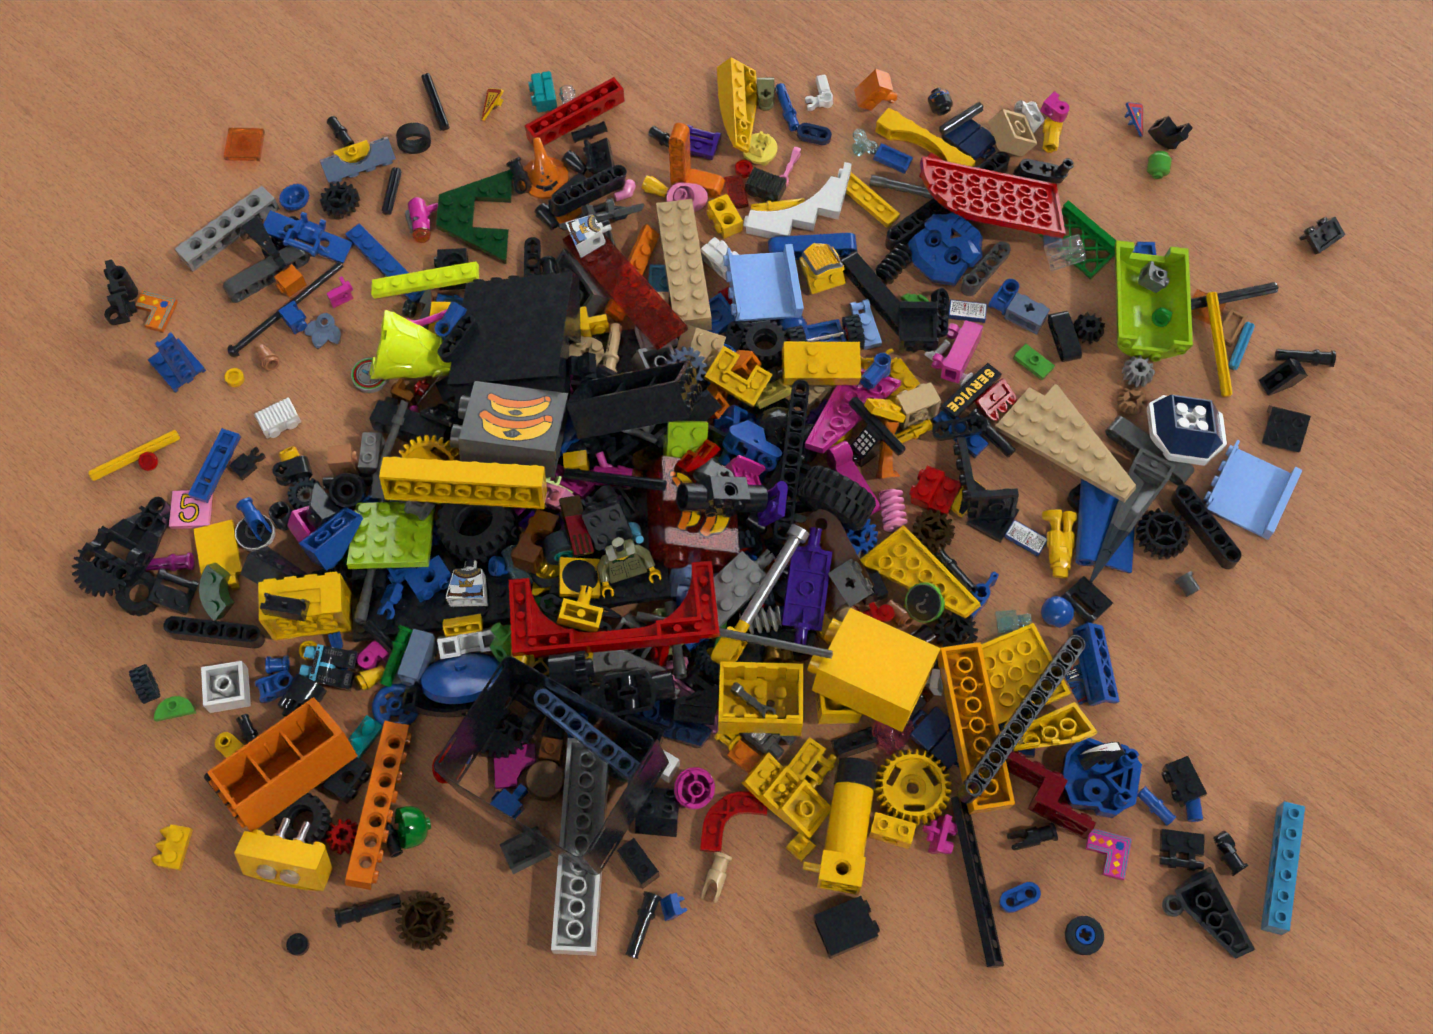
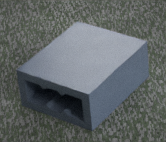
(417, 658)

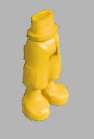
(1060, 543)

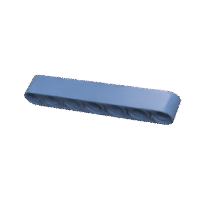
(586, 729)

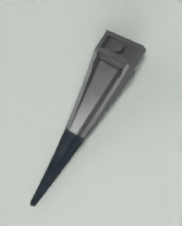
(1150, 476)

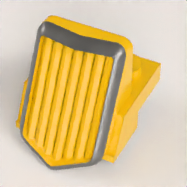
(822, 267)

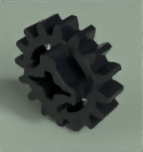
(340, 199)
(962, 627)

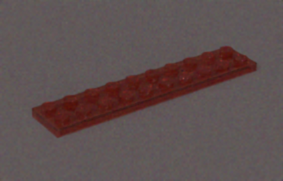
(631, 292)

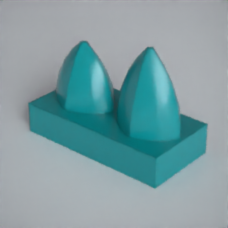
(365, 735)

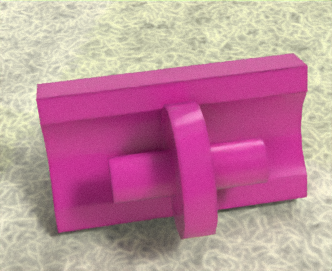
(938, 832)

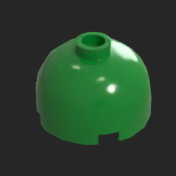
(412, 826)

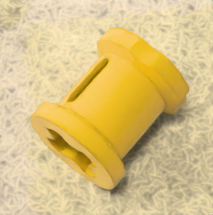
(730, 744)

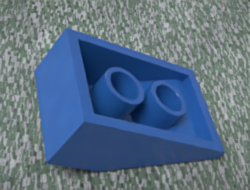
(332, 539)

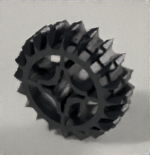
(1154, 522)

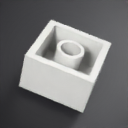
(225, 686)

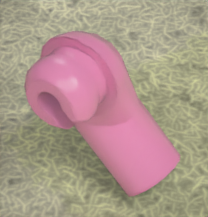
(627, 192)

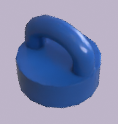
(497, 566)

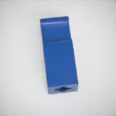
(985, 590)

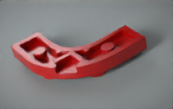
(721, 812)

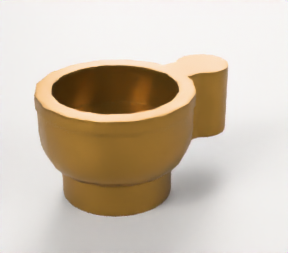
(775, 655)

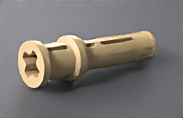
(610, 357)

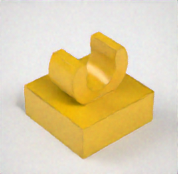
(800, 847)

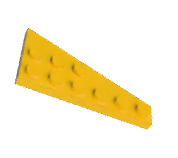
(909, 562)

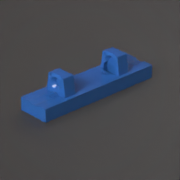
(214, 465)

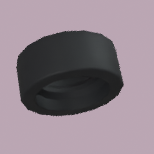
(413, 146)

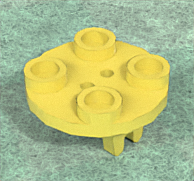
(758, 155)

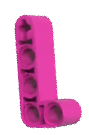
(840, 459)

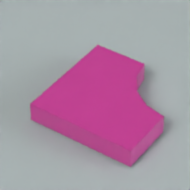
(510, 769)

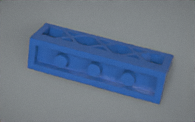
(1093, 664)

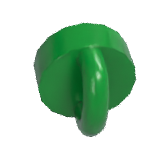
(1161, 317)

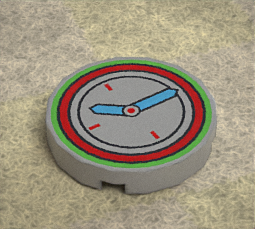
(361, 377)

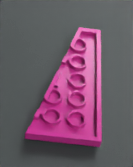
(839, 417)

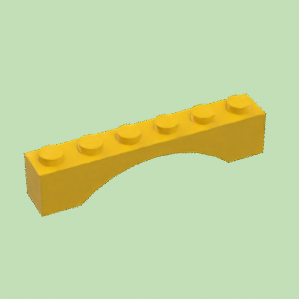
(897, 127)

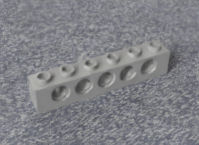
(225, 228)

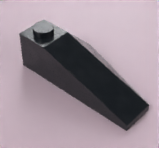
(1209, 906)

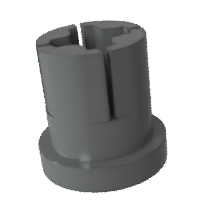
(1188, 584)

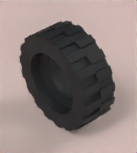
(132, 607)

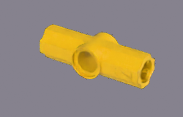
(1051, 131)

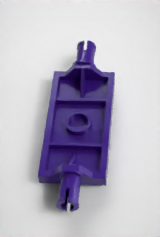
(807, 587)

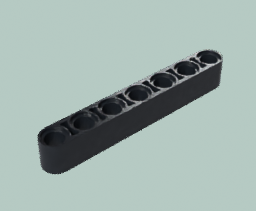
(872, 289)

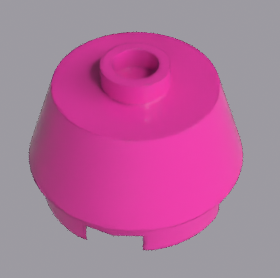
(694, 788)

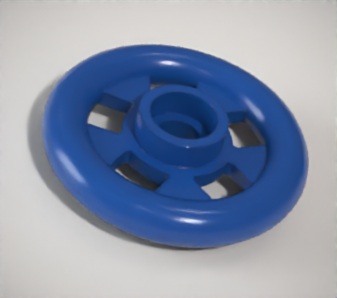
(380, 700)

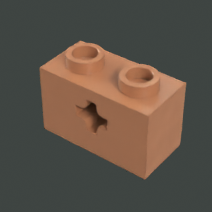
(343, 459)

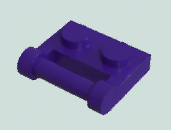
(703, 147)
(776, 507)

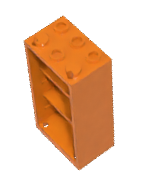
(281, 765)

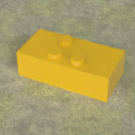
(821, 363)

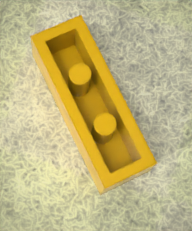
(462, 625)

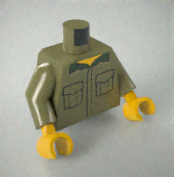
(623, 561)

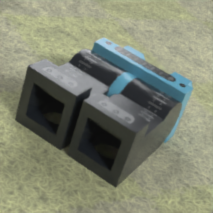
(324, 664)

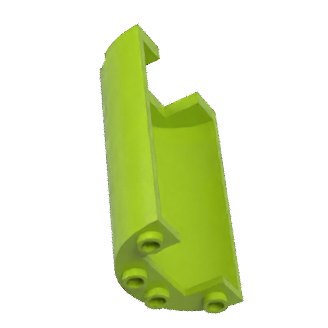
(1136, 304)

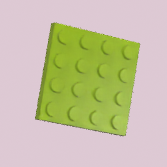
(390, 537)

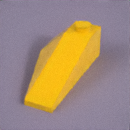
(1057, 728)

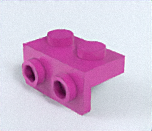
(746, 468)

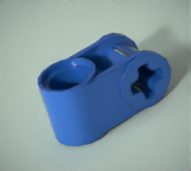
(1003, 297)
(271, 686)

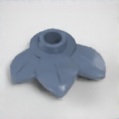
(323, 333)

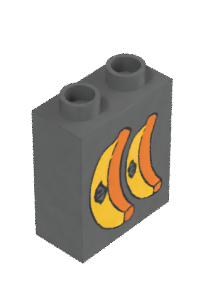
(511, 426)

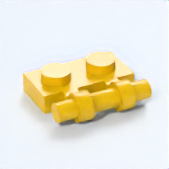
(807, 758)

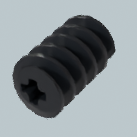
(893, 263)

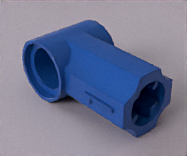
(449, 319)
(879, 369)

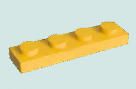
(871, 201)

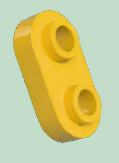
(232, 745)

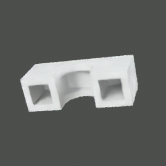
(460, 644)

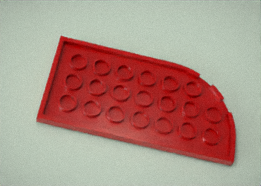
(995, 197)

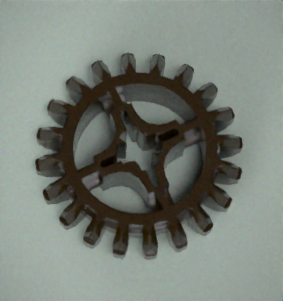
(433, 916)

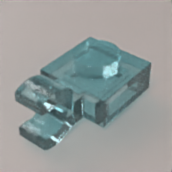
(1008, 620)

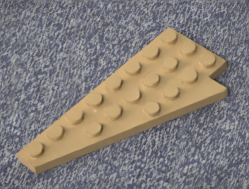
(1060, 434)

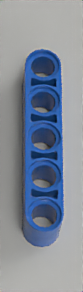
(842, 242)

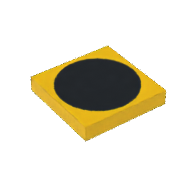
(578, 572)

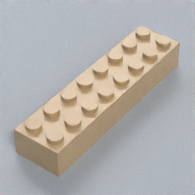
(684, 263)

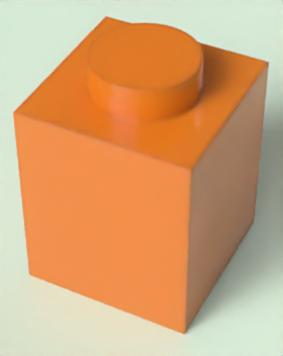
(290, 281)

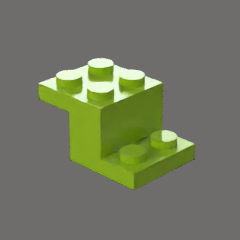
(683, 437)

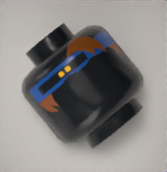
(940, 101)

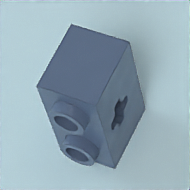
(1027, 313)

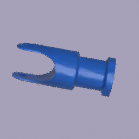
(252, 516)

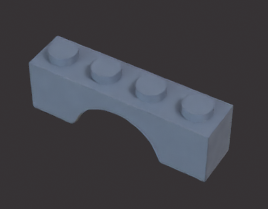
(379, 153)

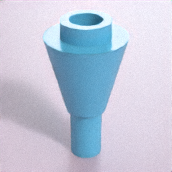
(636, 531)

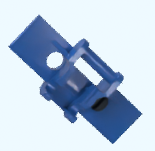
(308, 232)

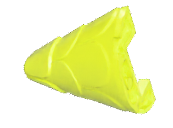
(406, 351)

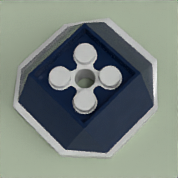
(1186, 428)

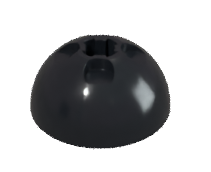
(775, 420)

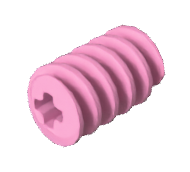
(892, 509)

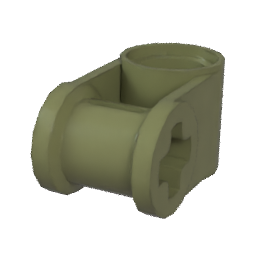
(765, 93)

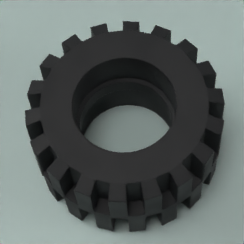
(765, 332)
(320, 822)

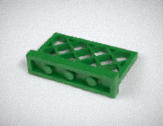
(1092, 231)

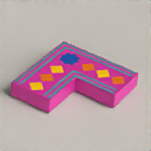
(1116, 851)

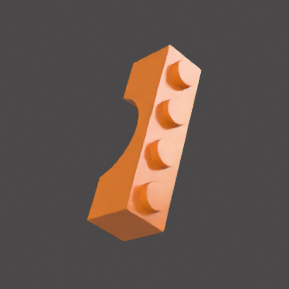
(743, 368)

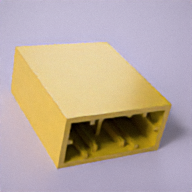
(873, 668)

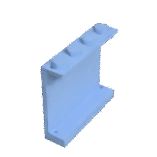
(763, 285)
(1250, 492)

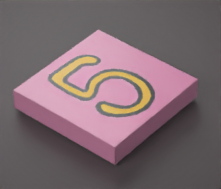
(188, 512)

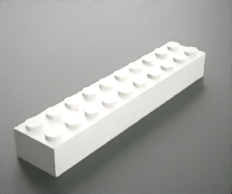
(582, 818)

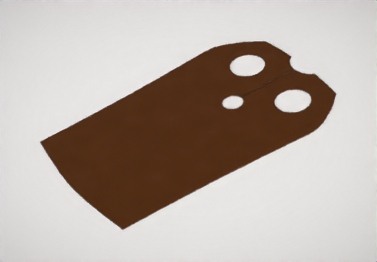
(836, 541)

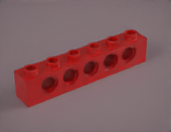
(576, 112)

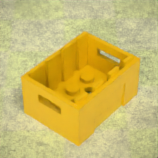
(328, 608)
(766, 683)

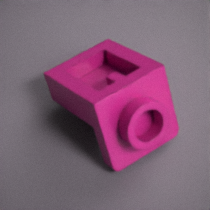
(341, 294)

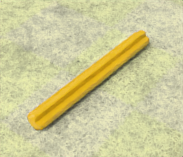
(133, 455)

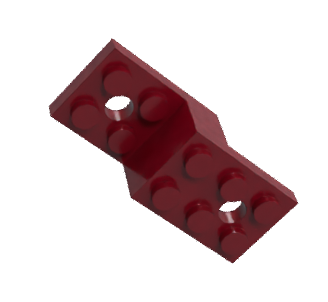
(1046, 798)

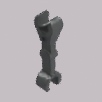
(738, 691)

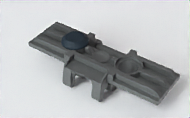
(610, 211)

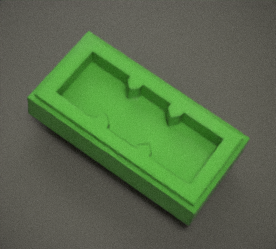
(1033, 362)

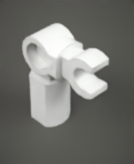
(825, 97)

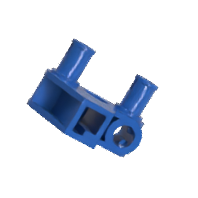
(750, 439)

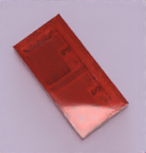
(736, 191)

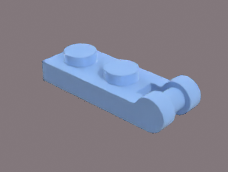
(871, 333)

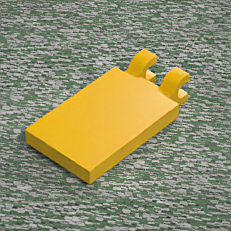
(219, 545)

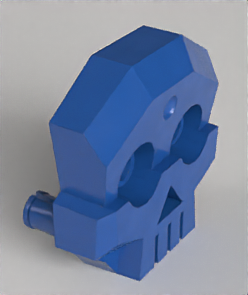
(935, 259)
(1112, 796)

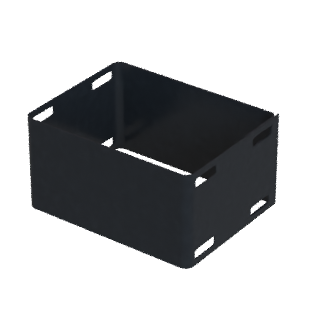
(484, 718)

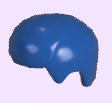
(1057, 611)

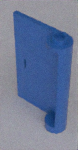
(1094, 518)

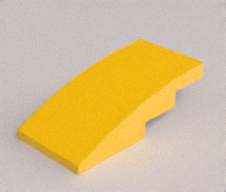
(787, 795)

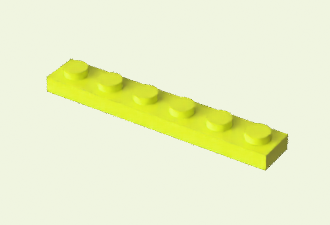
(425, 280)

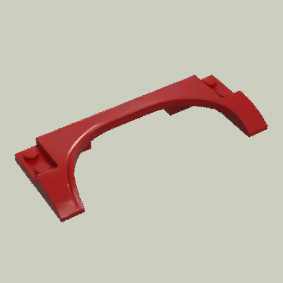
(539, 636)

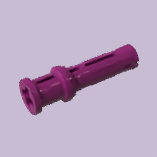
(173, 562)

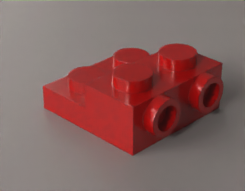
(934, 490)

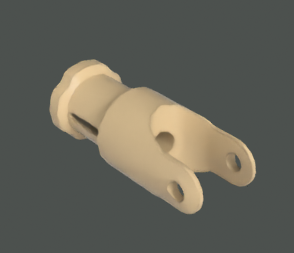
(717, 874)

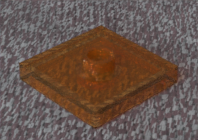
(244, 144)

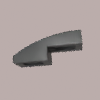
(425, 303)

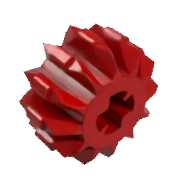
(337, 833)

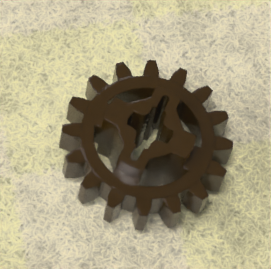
(942, 532)

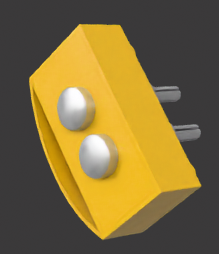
(283, 860)

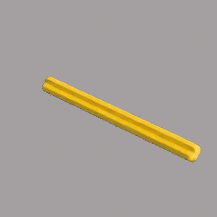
(1219, 344)

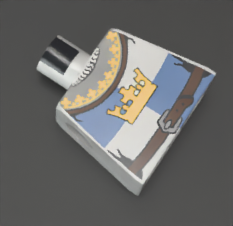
(588, 233)
(468, 586)

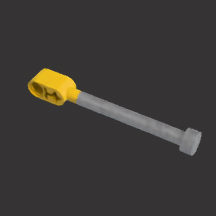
(730, 649)

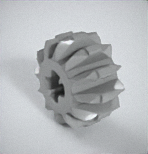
(1138, 371)

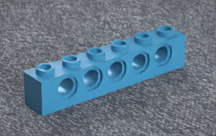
(1283, 868)

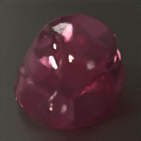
(891, 738)

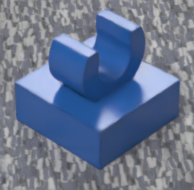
(671, 906)

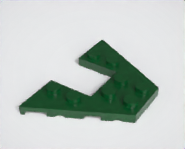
(457, 209)

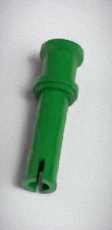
(399, 648)

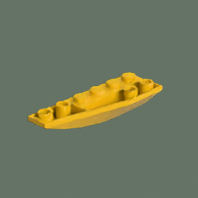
(737, 101)

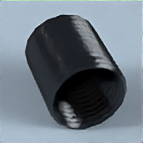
(278, 509)

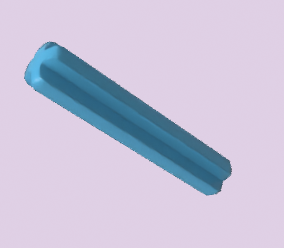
(1241, 346)

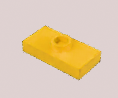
(353, 153)

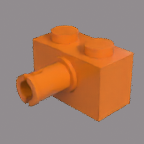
(874, 90)

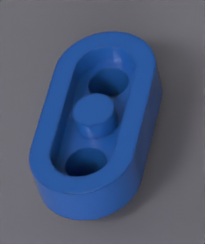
(1019, 898)

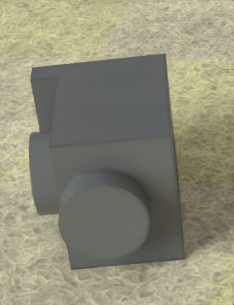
(1153, 277)

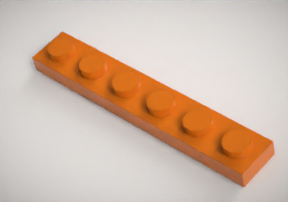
(638, 258)

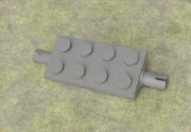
(739, 583)
(621, 660)

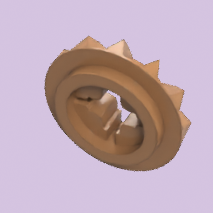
(1130, 407)

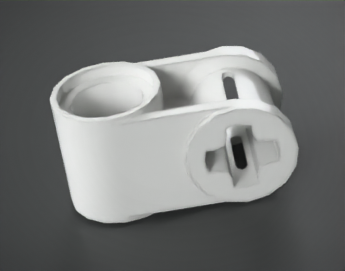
(1031, 112)

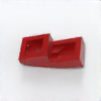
(693, 460)

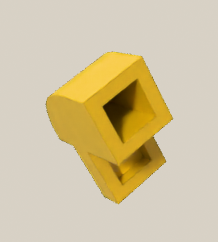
(592, 325)

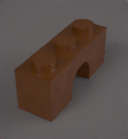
(528, 555)

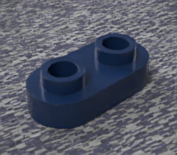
(814, 133)

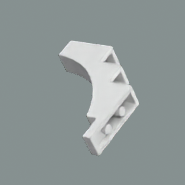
(824, 203)

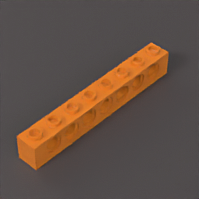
(357, 875)

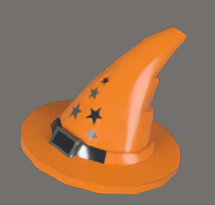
(545, 173)

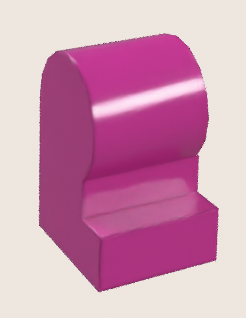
(1054, 108)
(372, 656)

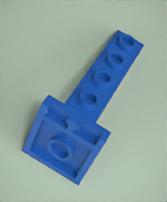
(175, 362)

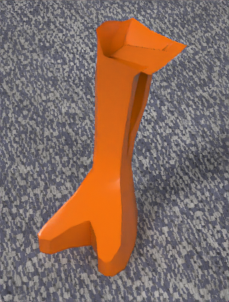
(885, 462)

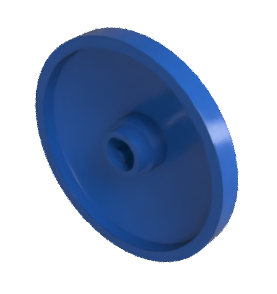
(459, 678)

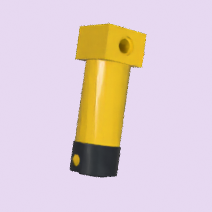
(847, 827)

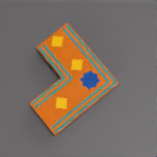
(160, 308)

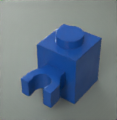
(509, 802)

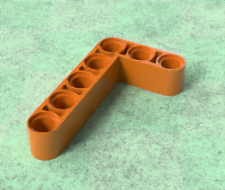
(681, 164)

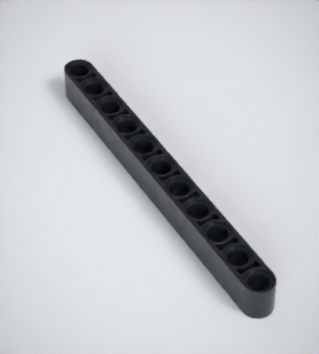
(1069, 654)

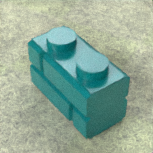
(544, 93)

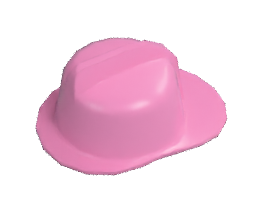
(685, 191)

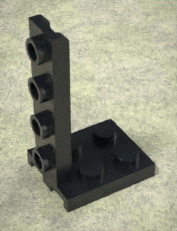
(985, 503)

